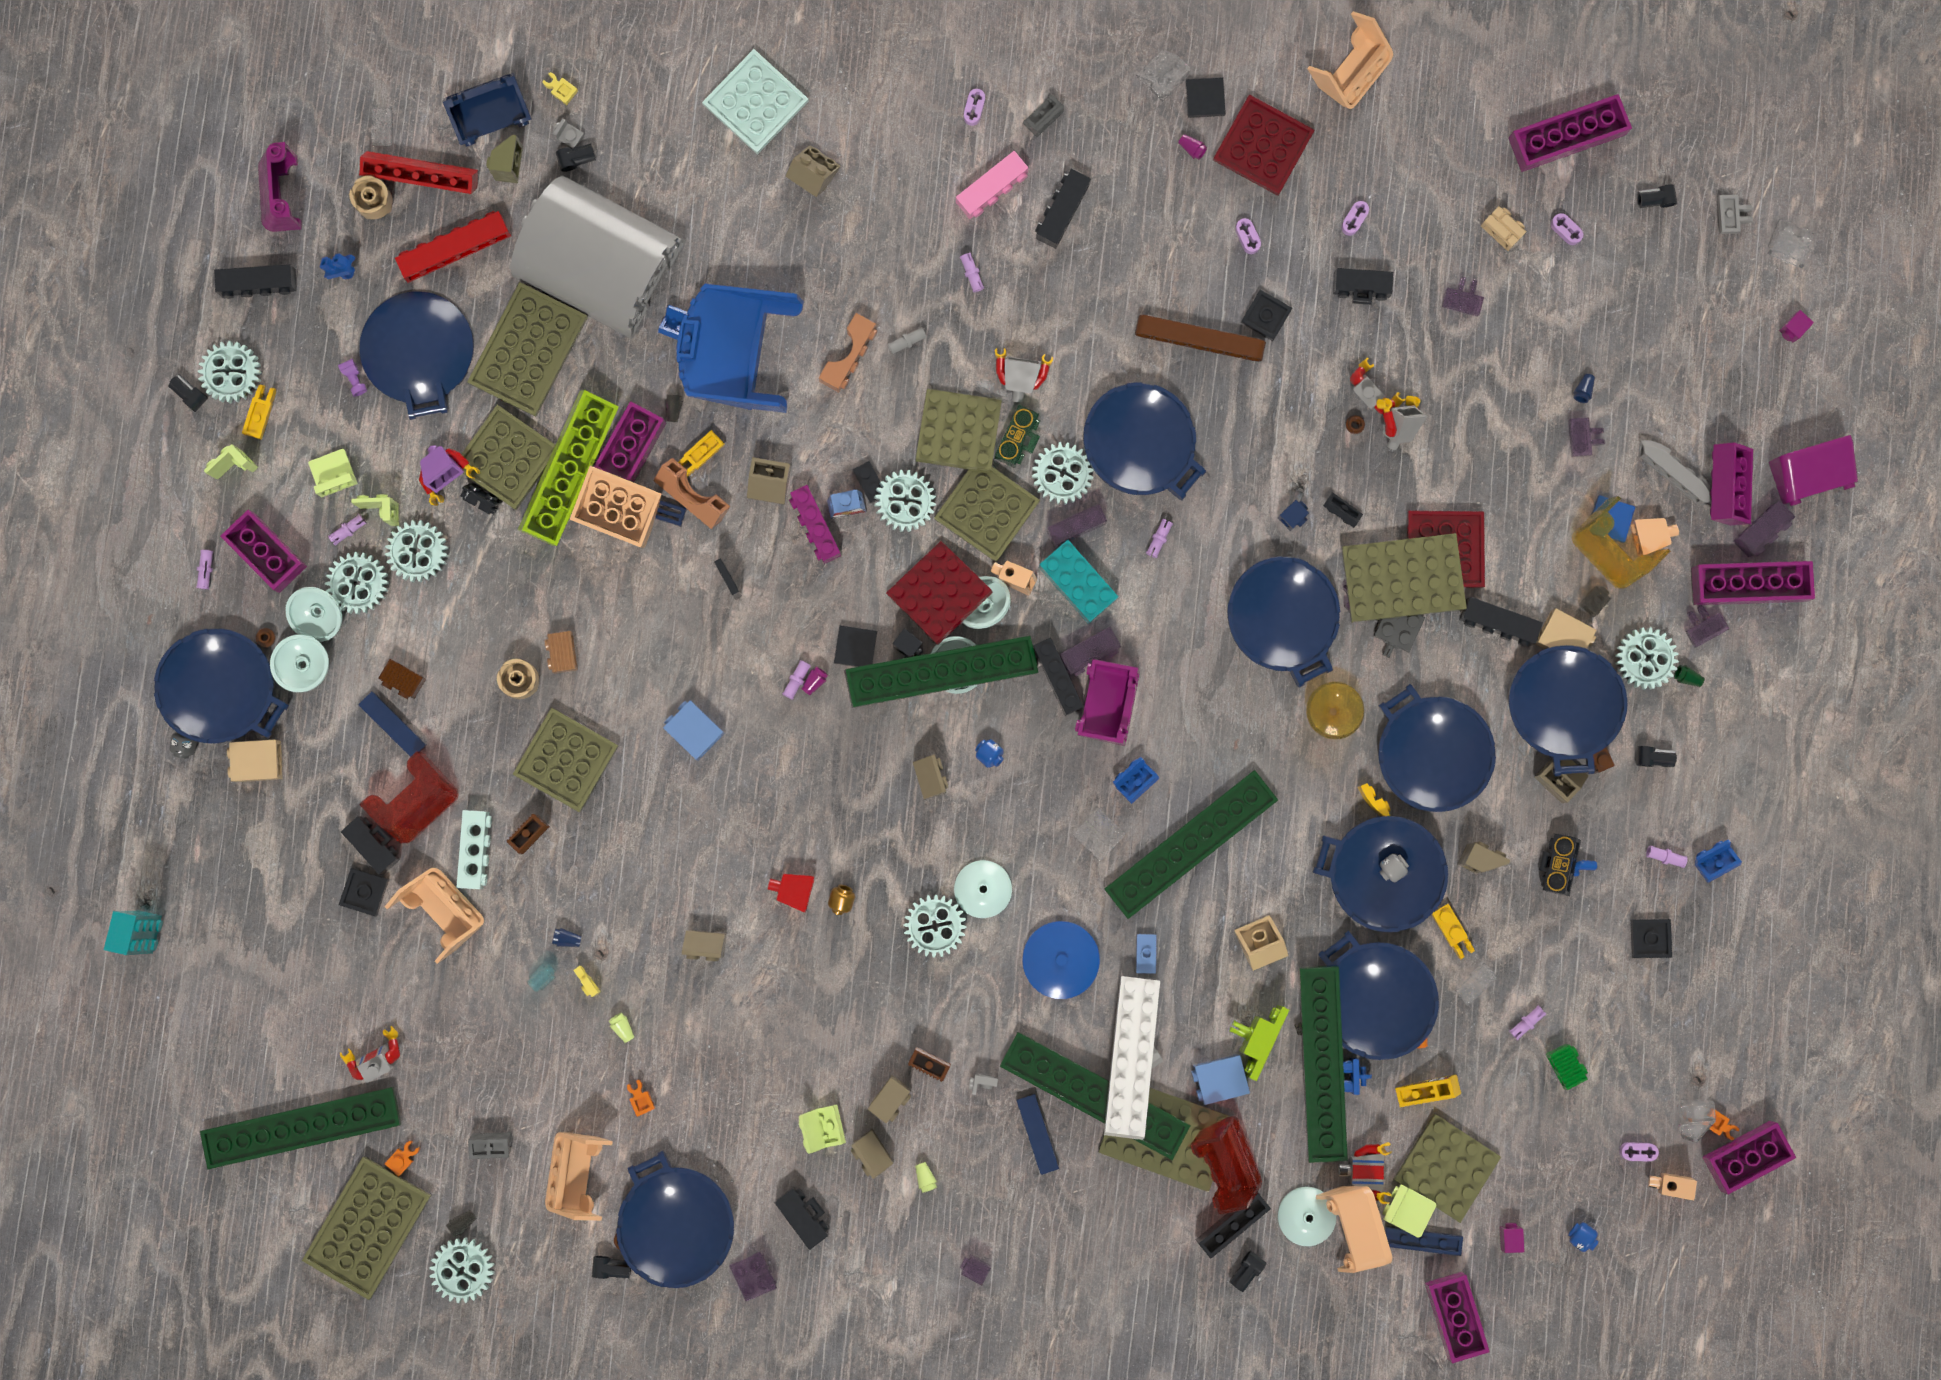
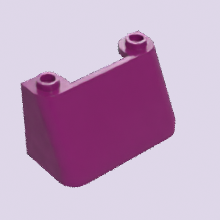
(274, 210)
(1815, 470)
(1108, 702)

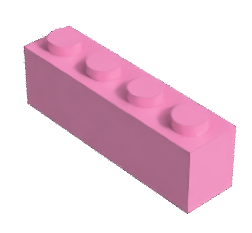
(991, 185)

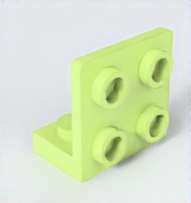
(229, 456)
(332, 473)
(387, 507)

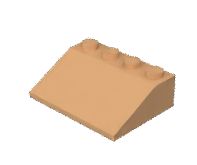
(616, 507)

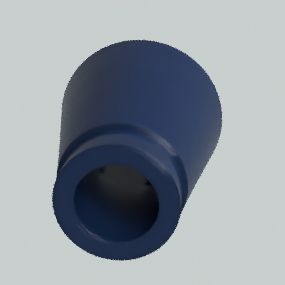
(1584, 390)
(565, 938)

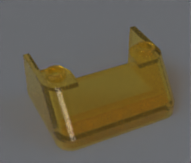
(1606, 554)

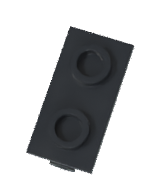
(487, 500)

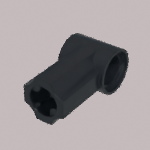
(571, 158)
(1662, 196)
(191, 395)
(1651, 757)
(605, 1267)
(1250, 1267)

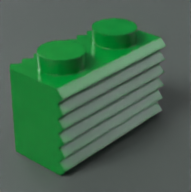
(1567, 1066)

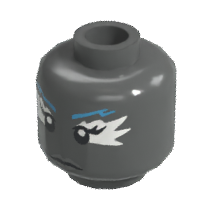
(182, 746)

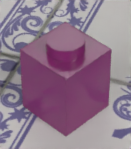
(1796, 326)
(1511, 1238)

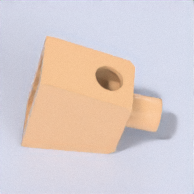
(1652, 534)
(1022, 579)
(1682, 1186)

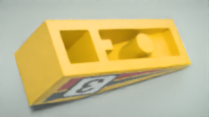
(1428, 1091)

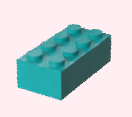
(1078, 581)
(133, 932)

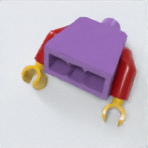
(440, 469)

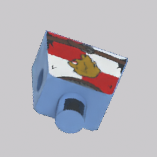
(846, 504)

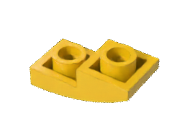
(1379, 806)

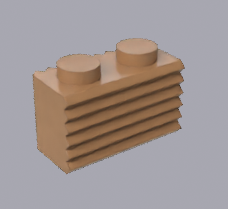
(561, 652)

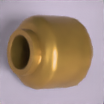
(841, 899)

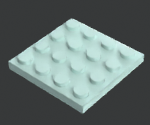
(755, 101)

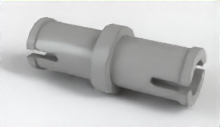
(906, 340)

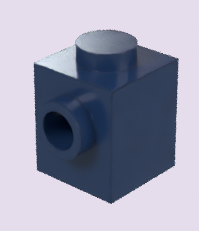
(1294, 515)

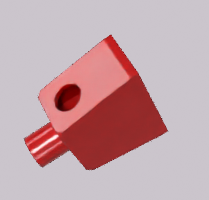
(793, 890)

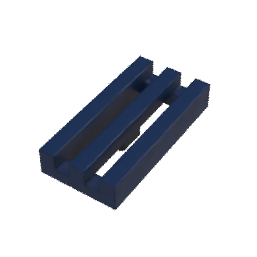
(681, 516)

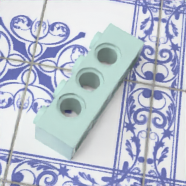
(467, 840)

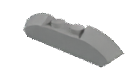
(1669, 467)

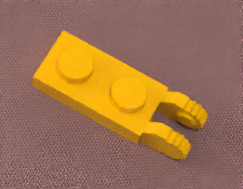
(259, 413)
(702, 452)
(1452, 929)

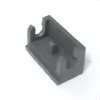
(1044, 116)
(489, 1145)

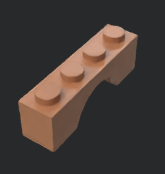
(836, 374)
(673, 479)

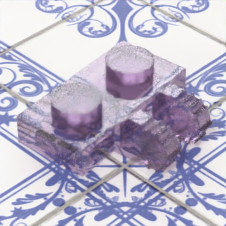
(1463, 301)
(1581, 437)
(1707, 629)

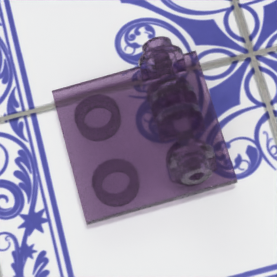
(753, 1276)

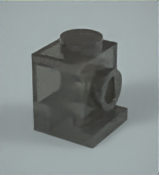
(1589, 603)

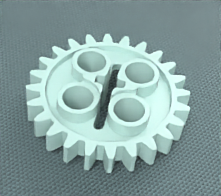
(229, 389)
(905, 483)
(1055, 489)
(434, 553)
(374, 586)
(1633, 669)
(939, 943)
(451, 1285)

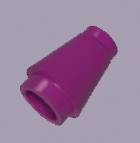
(1193, 147)
(814, 680)

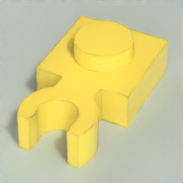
(561, 89)
(589, 986)

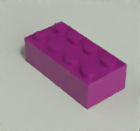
(631, 442)
(1731, 484)
(263, 551)
(1749, 1157)
(1457, 1317)

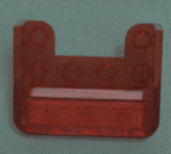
(417, 804)
(1230, 1164)

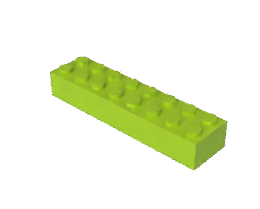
(568, 467)

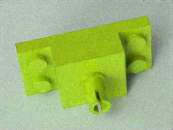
(1259, 1039)

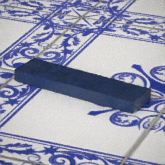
(392, 724)
(1037, 1134)
(1428, 1242)

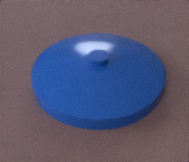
(1061, 960)

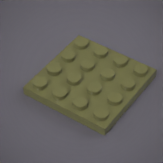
(958, 430)
(508, 457)
(987, 511)
(565, 760)
(1447, 1167)

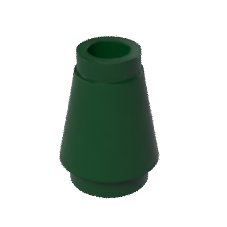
(1688, 676)

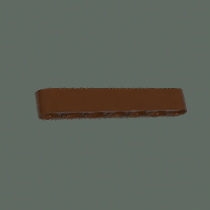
(1200, 338)

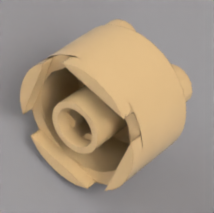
(361, 199)
(508, 673)

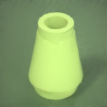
(621, 1027)
(925, 1178)

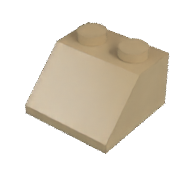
(1261, 942)

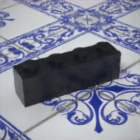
(1063, 208)
(255, 280)
(1501, 621)
(1057, 676)
(1231, 1226)

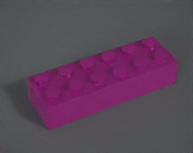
(1570, 133)
(1753, 583)

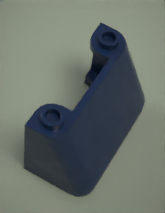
(486, 108)

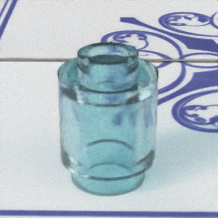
(541, 977)

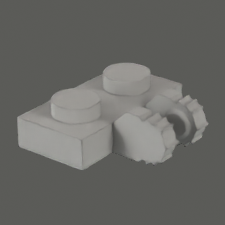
(1729, 214)

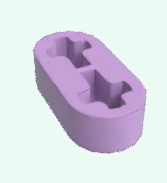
(970, 105)
(1351, 216)
(1566, 229)
(1252, 234)
(1638, 1156)

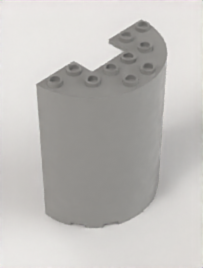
(593, 254)

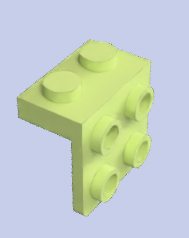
(821, 1128)
(1409, 1210)

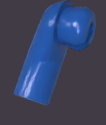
(1585, 865)

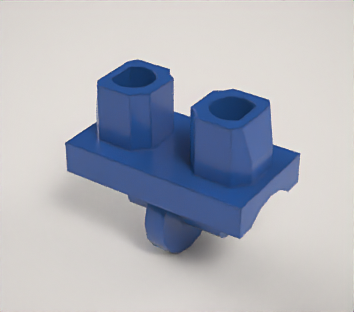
(338, 266)
(1353, 1084)

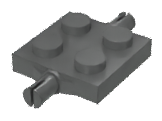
(1399, 632)

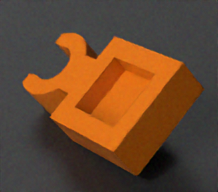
(641, 1101)
(1721, 1125)
(401, 1159)

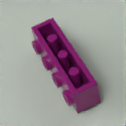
(813, 520)

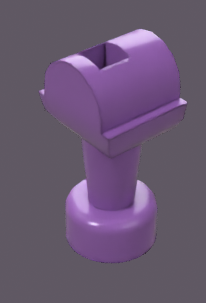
(351, 371)

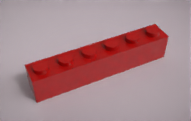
(418, 172)
(452, 246)

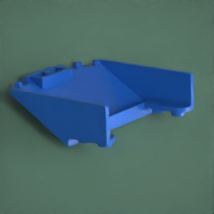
(723, 344)

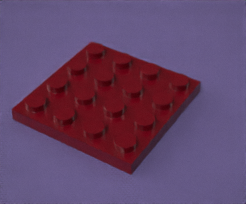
(1263, 145)
(1470, 538)
(939, 592)

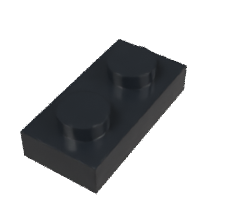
(868, 480)
(1343, 510)

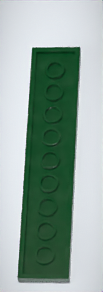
(940, 671)
(1191, 844)
(1323, 1064)
(1086, 1091)
(300, 1128)

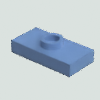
(1146, 953)

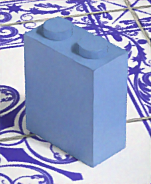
(693, 729)
(1220, 1079)

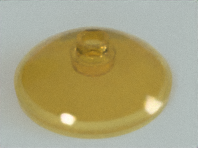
(1348, 709)

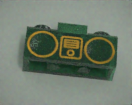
(1012, 444)

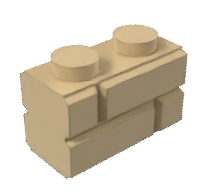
(1504, 228)

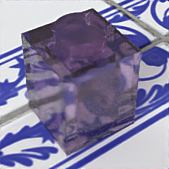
(975, 1269)

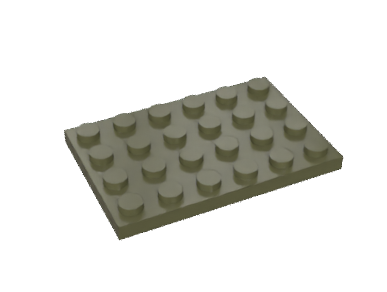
(527, 349)
(1403, 578)
(1185, 1165)
(366, 1228)

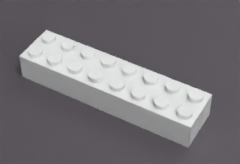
(1132, 1058)

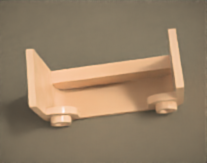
(1361, 66)
(444, 905)
(570, 1174)
(1361, 1227)

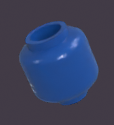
(989, 753)
(1583, 1237)

